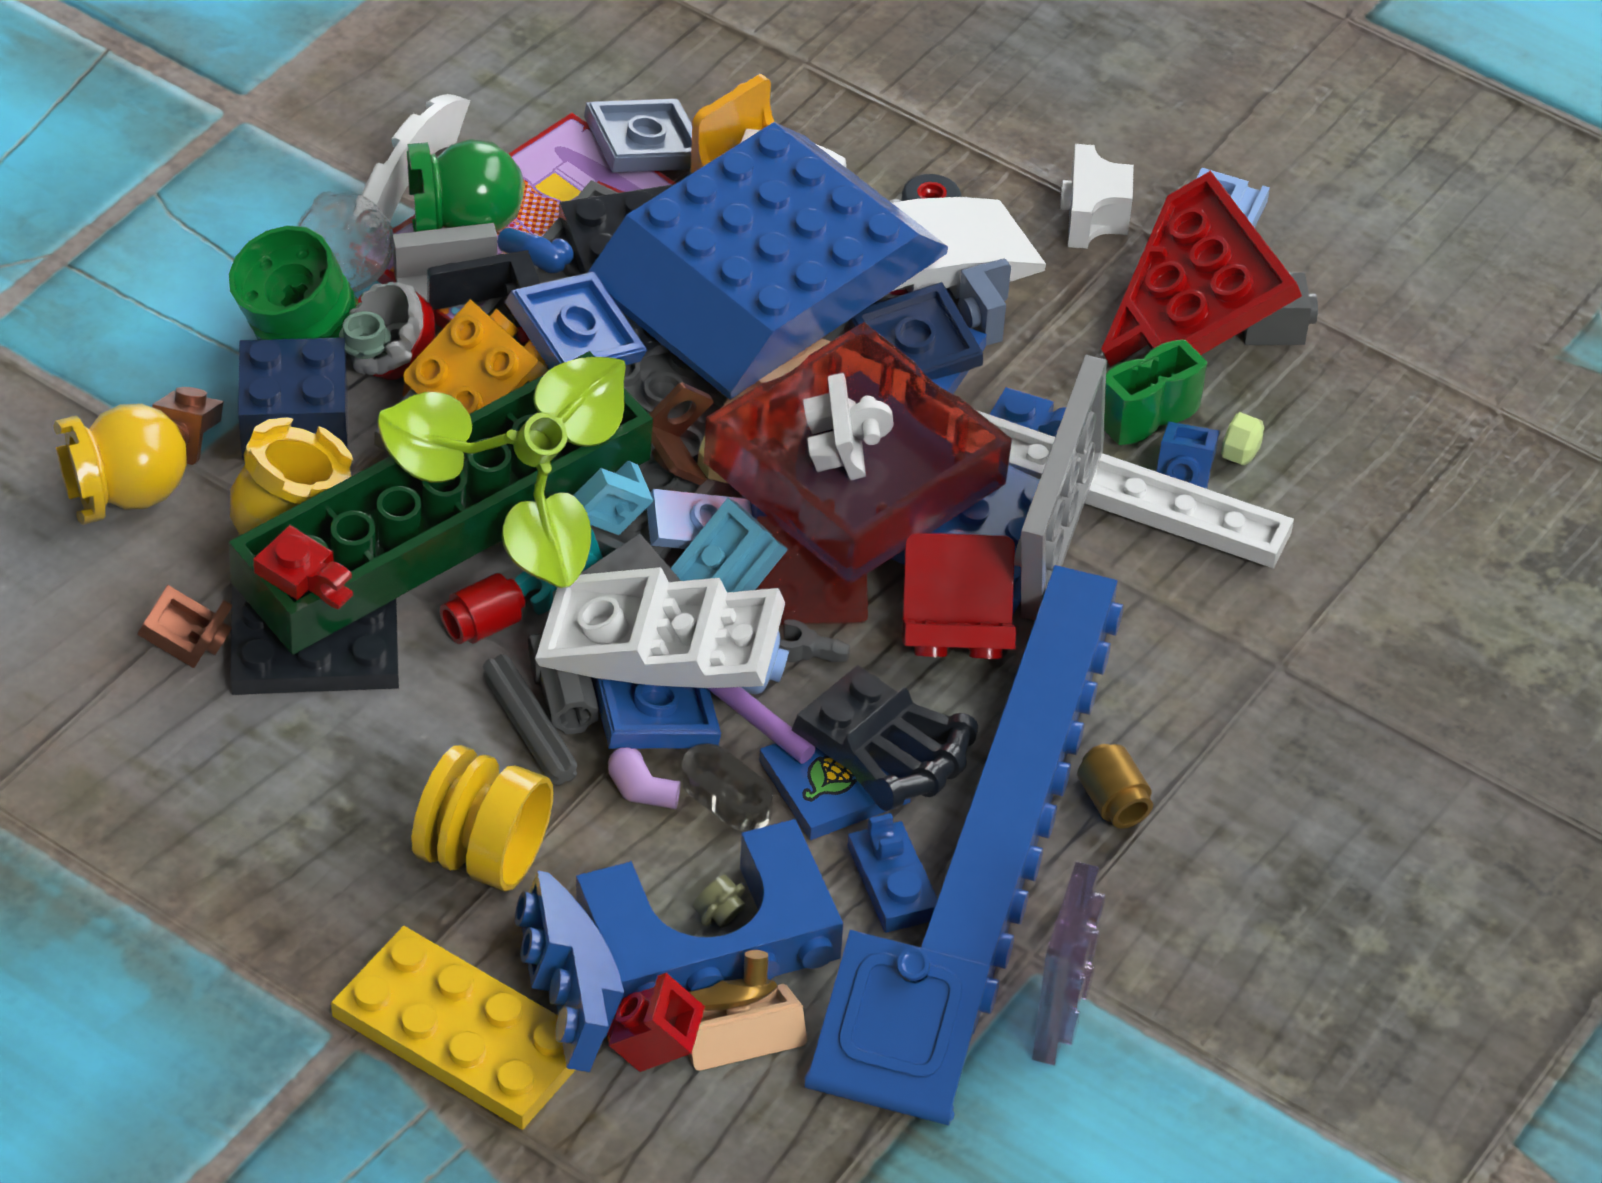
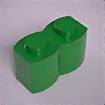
(1153, 391)

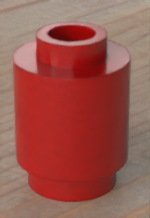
(482, 609)

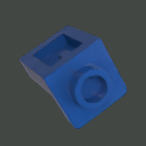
(1188, 453)

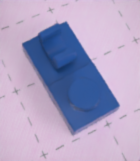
(892, 874)

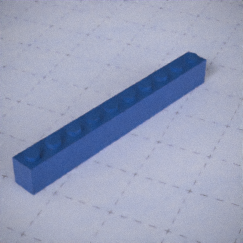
(1023, 774)

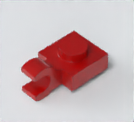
(302, 564)

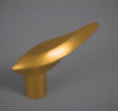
(740, 991)

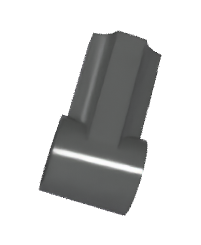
(567, 695)

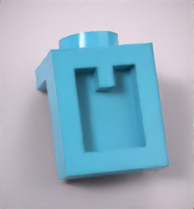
(615, 498)

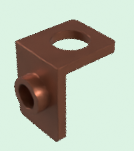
(666, 432)

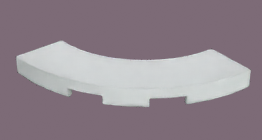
(437, 126)

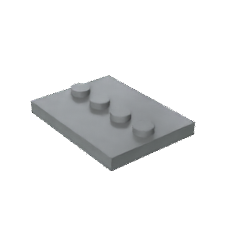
(1062, 485)

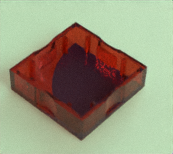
(916, 478)

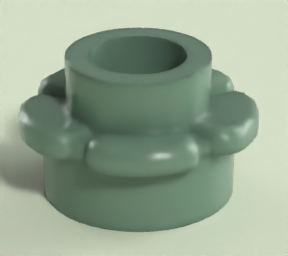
(364, 334)

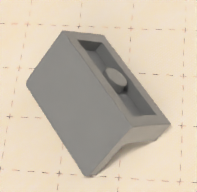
(425, 249)

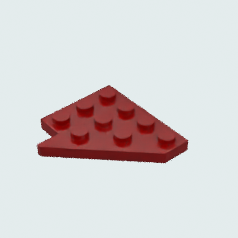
(1199, 276)

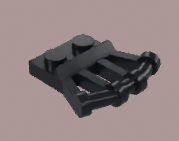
(858, 717)

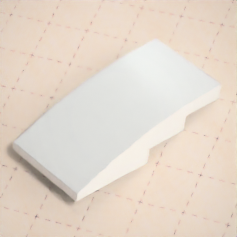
(975, 234)
(661, 631)

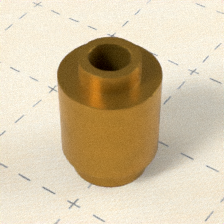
(1115, 785)

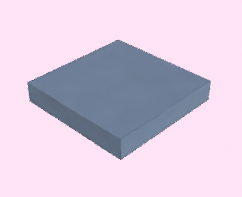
(641, 134)

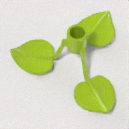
(574, 403)

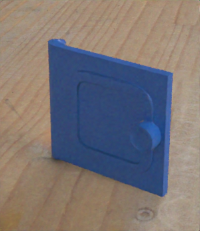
(896, 1038)

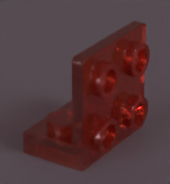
(812, 588)

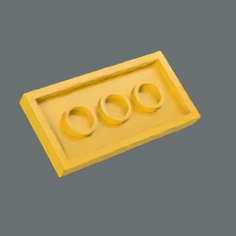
(457, 1026)

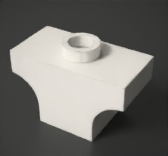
(1096, 197)

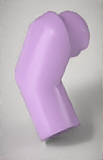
(637, 783)

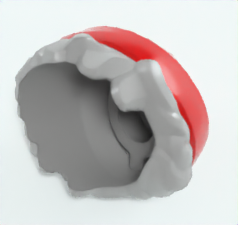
(410, 325)

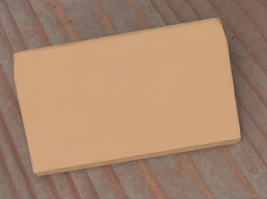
(750, 1030)

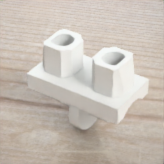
(851, 424)

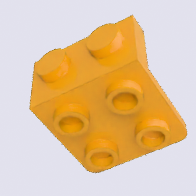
(475, 360)

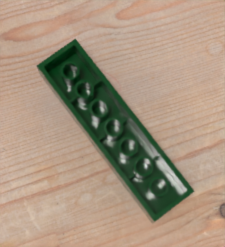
(409, 530)

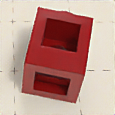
(656, 1024)

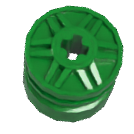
(291, 285)

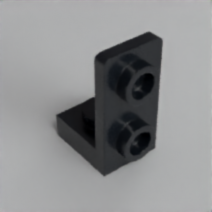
(479, 279)

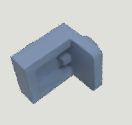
(983, 298)

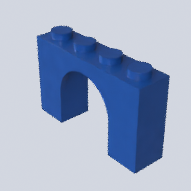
(793, 920)

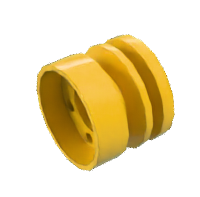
(482, 817)

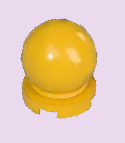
(124, 458)
(284, 470)

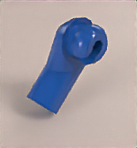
(544, 254)

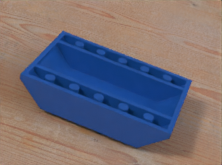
(759, 257)

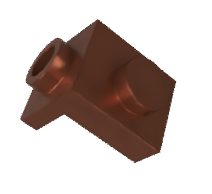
(193, 416)
(185, 626)

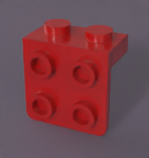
(958, 594)

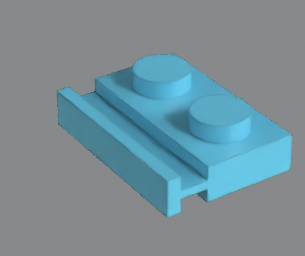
(731, 549)

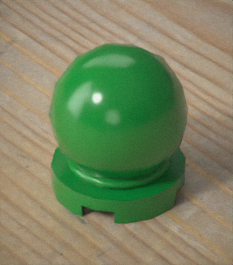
(464, 186)

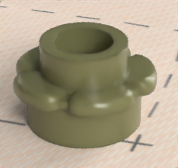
(720, 902)

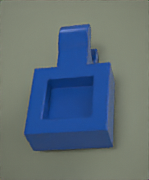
(1028, 411)

